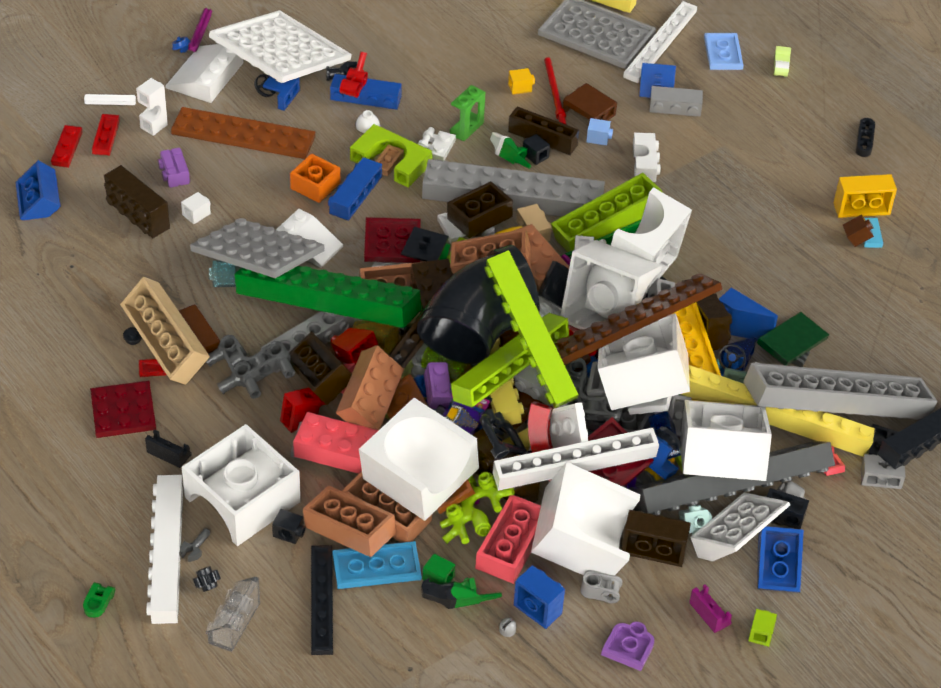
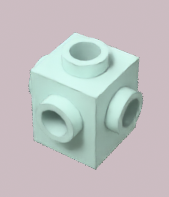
(696, 516)

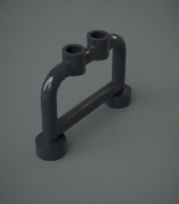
(501, 448)

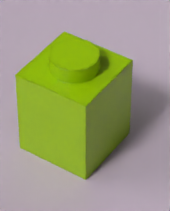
(762, 627)

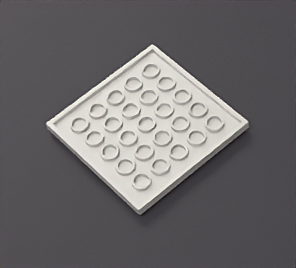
(280, 46)

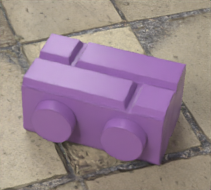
(174, 167)
(437, 384)

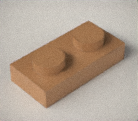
(389, 158)

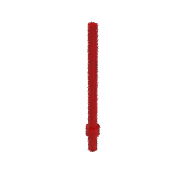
(560, 112)

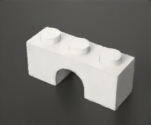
(153, 97)
(646, 156)

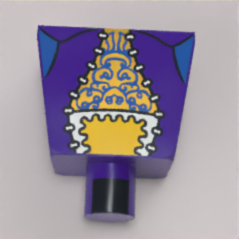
(463, 416)

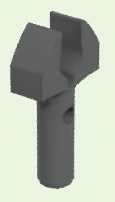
(187, 547)

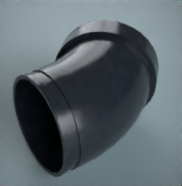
(467, 314)

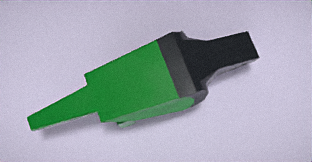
(455, 593)

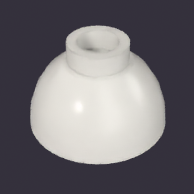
(366, 120)

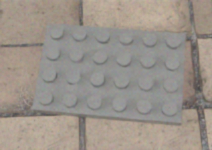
(597, 32)
(257, 247)

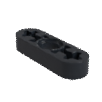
(865, 132)

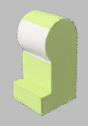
(782, 61)

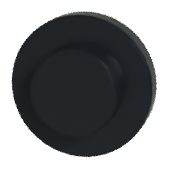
(132, 336)

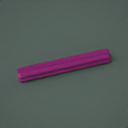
(200, 30)

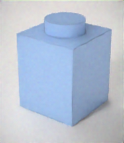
(599, 132)

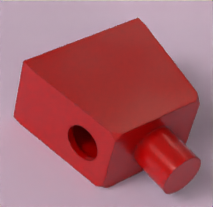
(351, 344)
(296, 406)

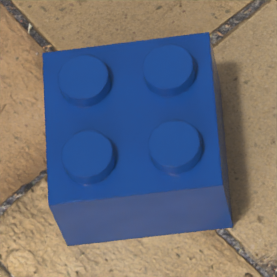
(539, 596)

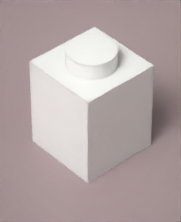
(196, 207)

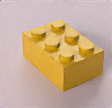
(865, 195)

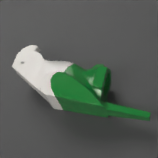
(509, 150)

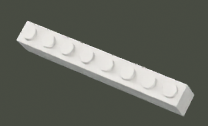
(585, 455)
(166, 550)

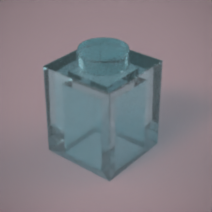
(222, 274)

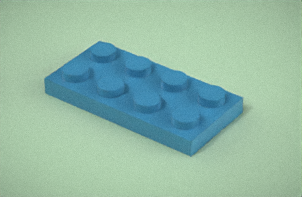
(388, 565)

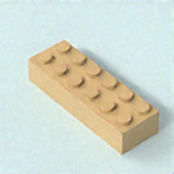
(164, 330)

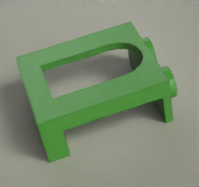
(469, 121)

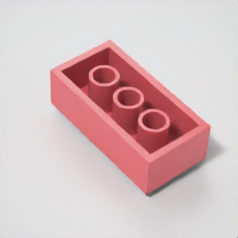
(331, 442)
(509, 540)

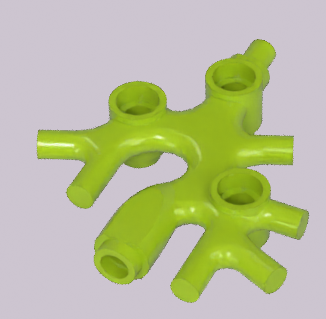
(460, 515)

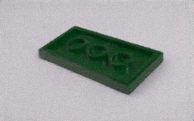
(792, 338)

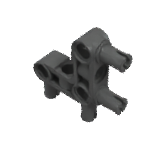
(249, 370)
(594, 407)

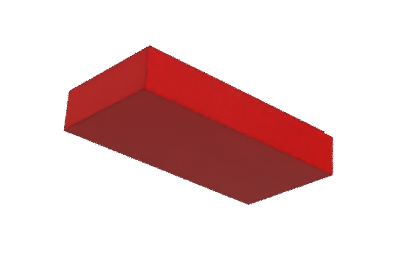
(150, 368)

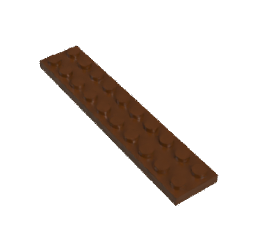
(636, 317)

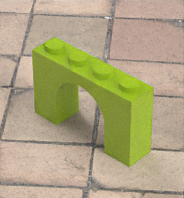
(376, 140)

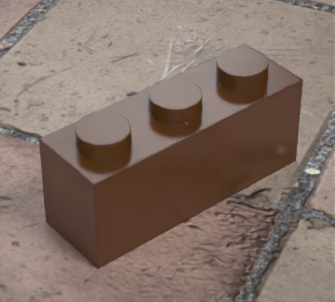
(200, 328)

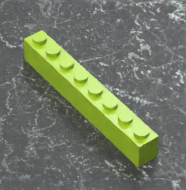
(531, 328)
(501, 365)

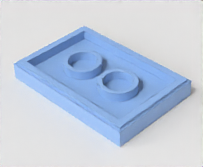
(723, 51)

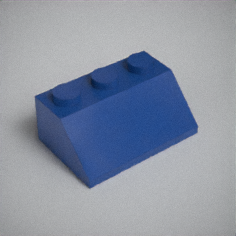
(37, 192)

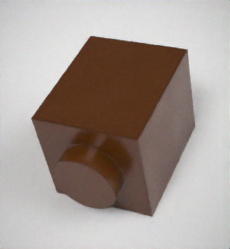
(858, 230)

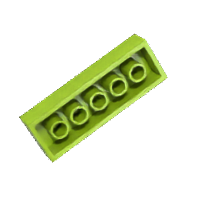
(605, 213)

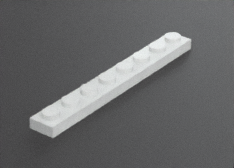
(661, 40)

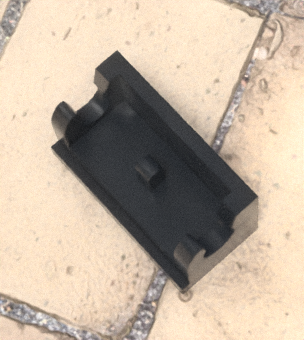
(167, 450)

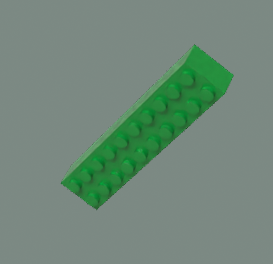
(334, 294)

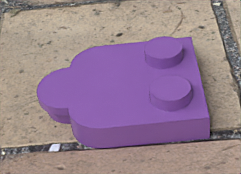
(629, 645)

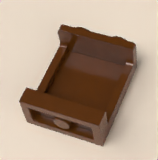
(590, 103)

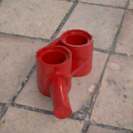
(355, 78)

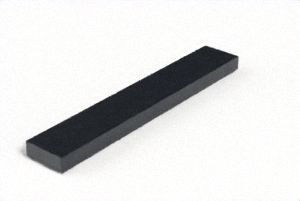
(321, 600)

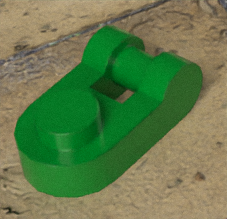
(96, 605)

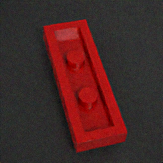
(105, 134)
(66, 146)

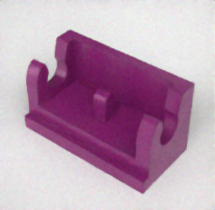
(709, 609)

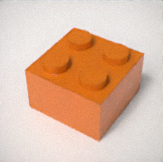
(315, 178)

